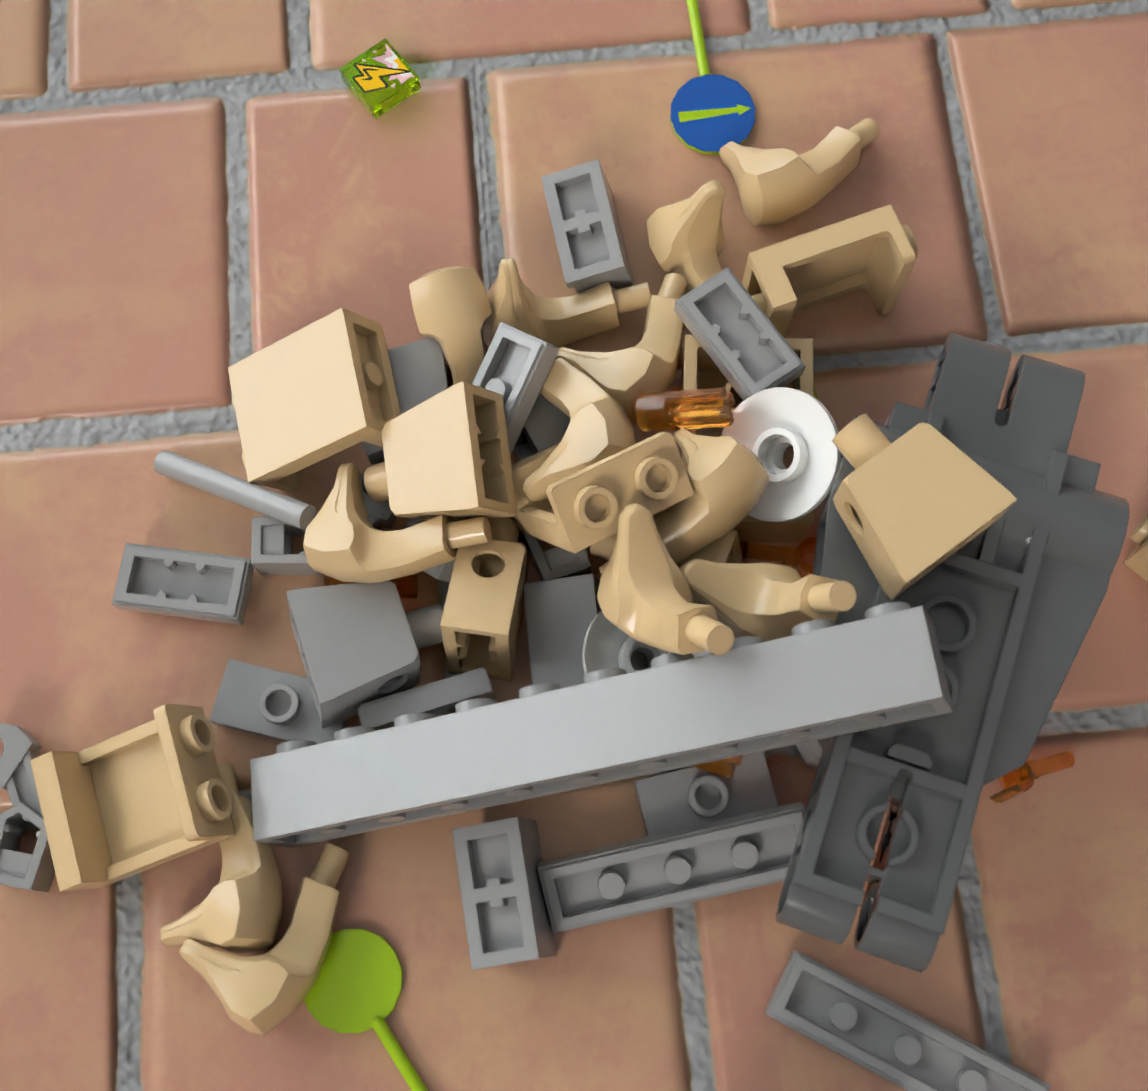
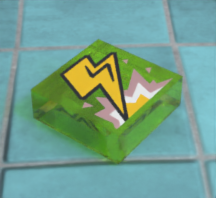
(380, 78)

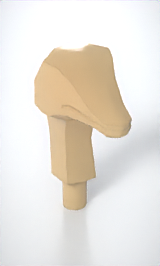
(784, 184)
(690, 235)
(453, 310)
(558, 319)
(648, 365)
(594, 432)
(725, 487)
(350, 549)
(649, 595)
(766, 596)
(247, 902)
(272, 985)

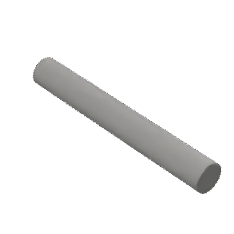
(235, 489)

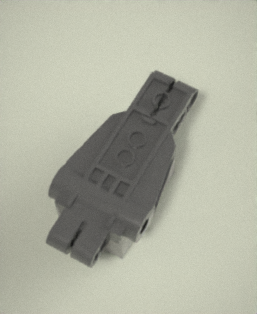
(1007, 633)

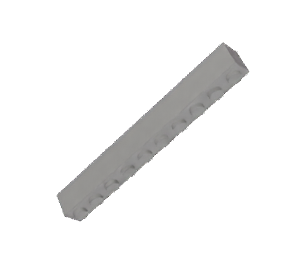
(607, 729)

